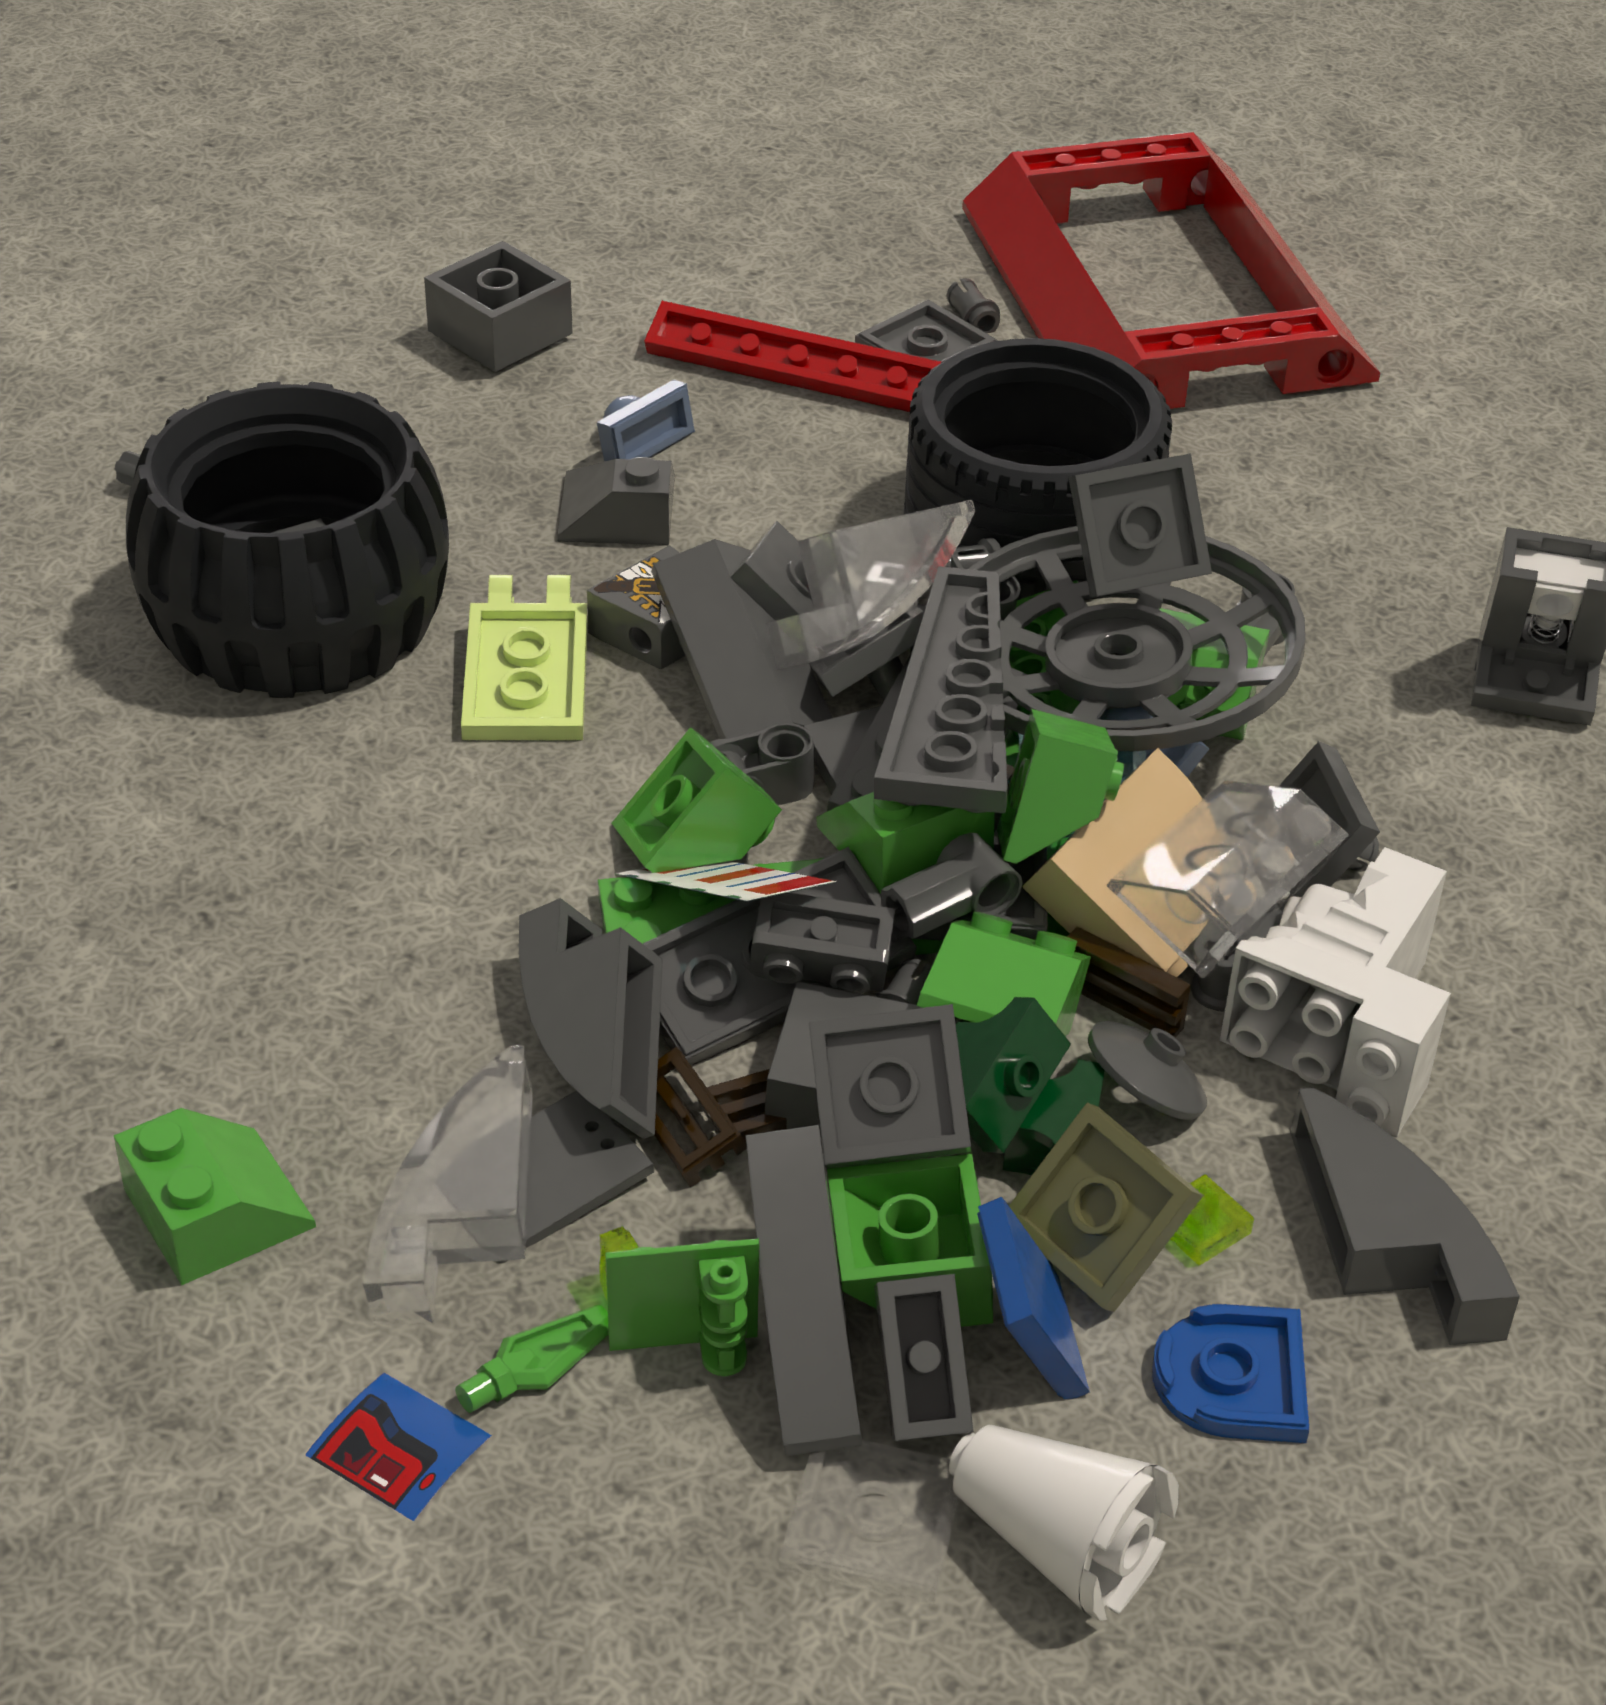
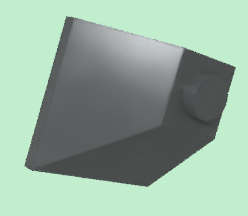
(618, 502)

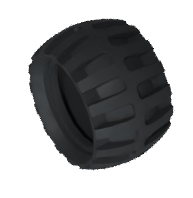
(294, 604)

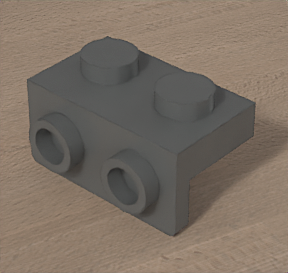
(822, 942)

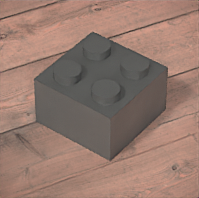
(498, 305)

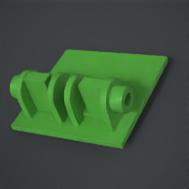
(686, 1297)

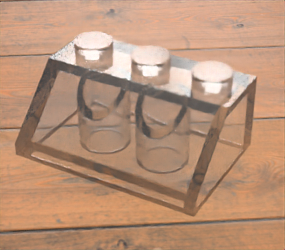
(1227, 868)

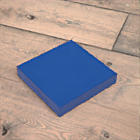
(1032, 1300)

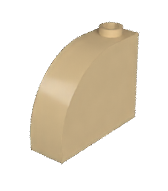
(1076, 875)

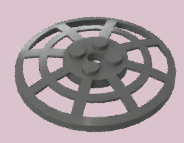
(1148, 646)

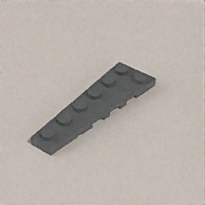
(950, 711)

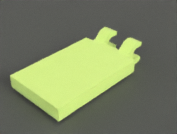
(525, 665)

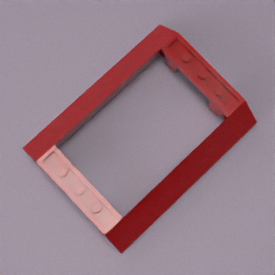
(1030, 193)

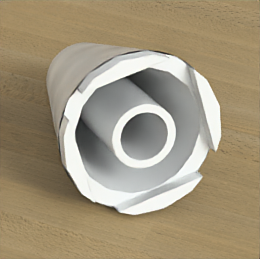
(1068, 1510)

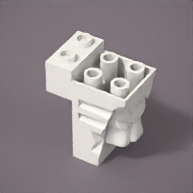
(1353, 973)

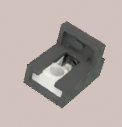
(1543, 628)

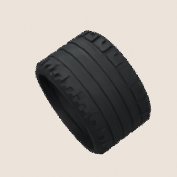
(1014, 426)

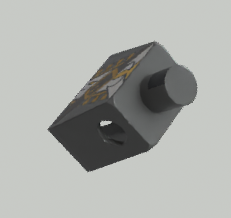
(632, 615)

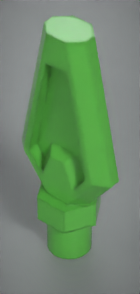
(535, 1357)

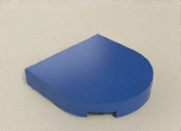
(1236, 1372)

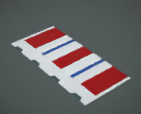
(731, 880)

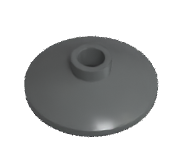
(1149, 1068)

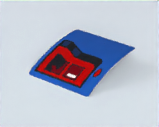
(396, 1445)

